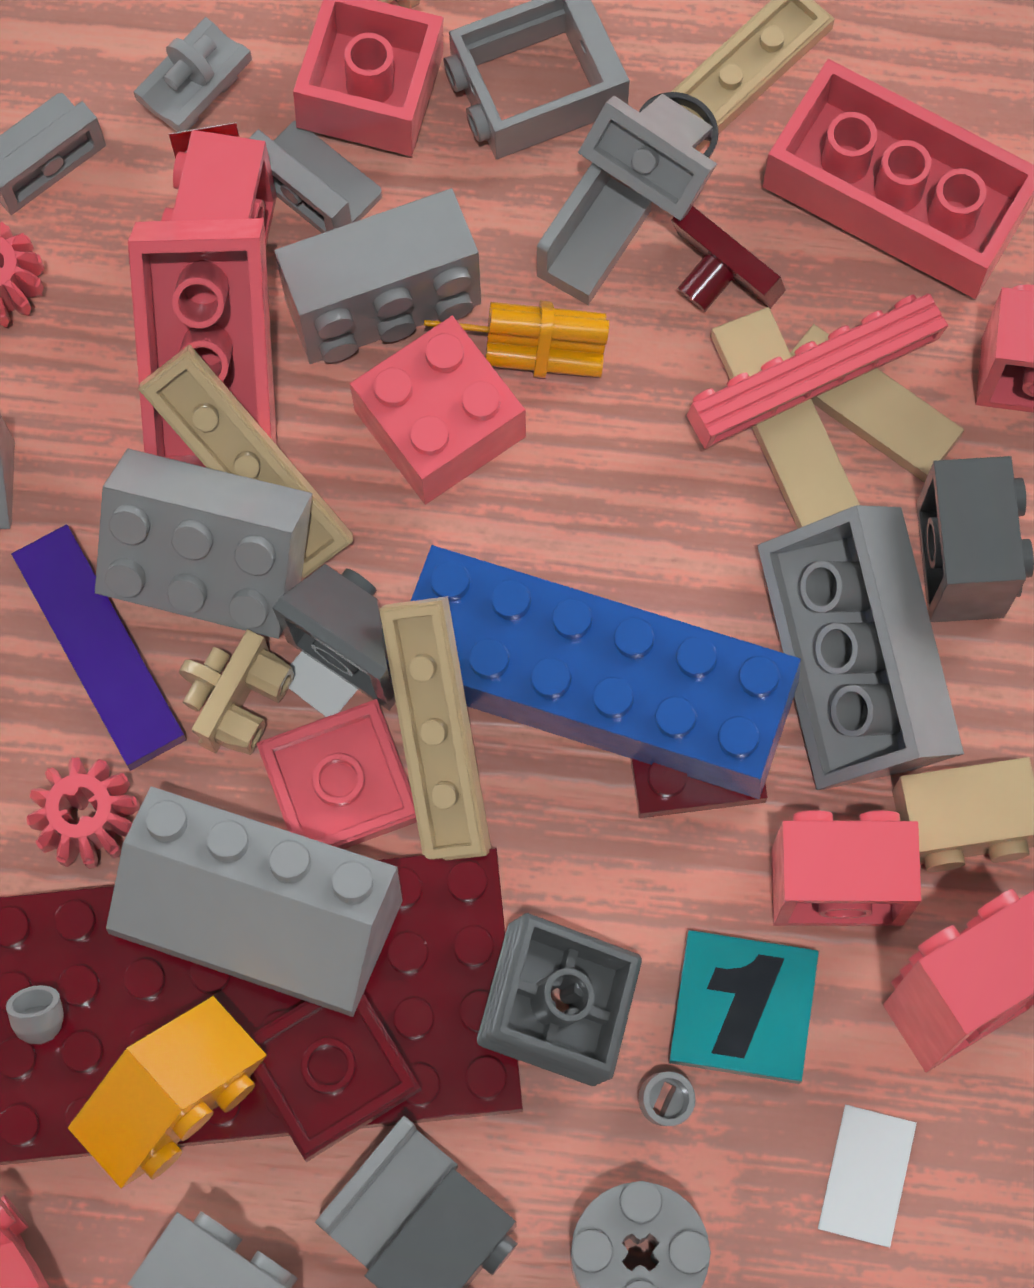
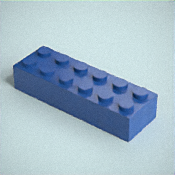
(614, 673)

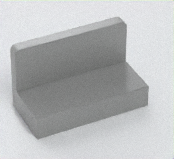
(45, 149)
(318, 179)
(590, 234)
(385, 1193)

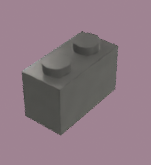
(447, 1240)

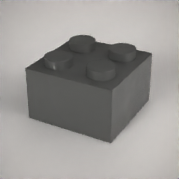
(973, 538)

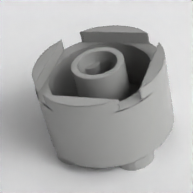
(640, 1213)

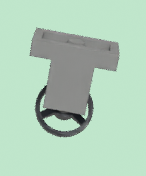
(656, 148)

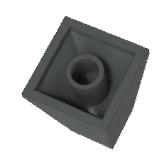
(340, 628)

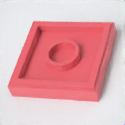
(340, 778)

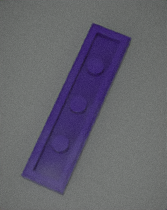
(98, 648)

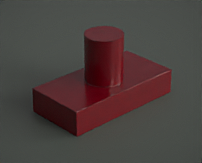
(723, 262)

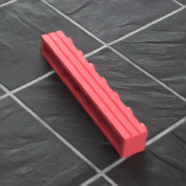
(815, 369)

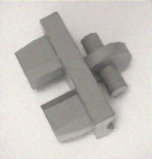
(192, 75)

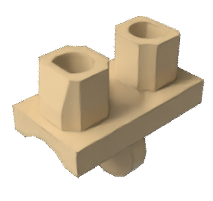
(222, 717)

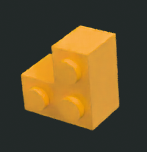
(167, 1092)

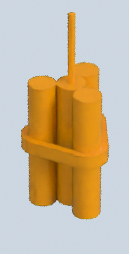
(543, 339)

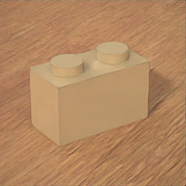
(970, 812)

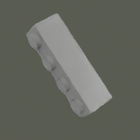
(866, 645)
(253, 900)

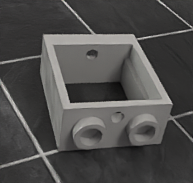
(516, 30)

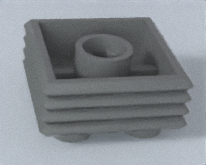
(593, 981)

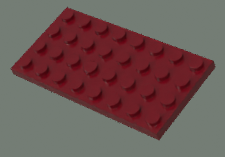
(114, 992)

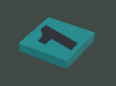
(744, 1007)

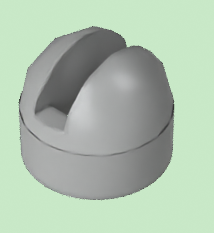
(35, 1014)
(678, 1103)

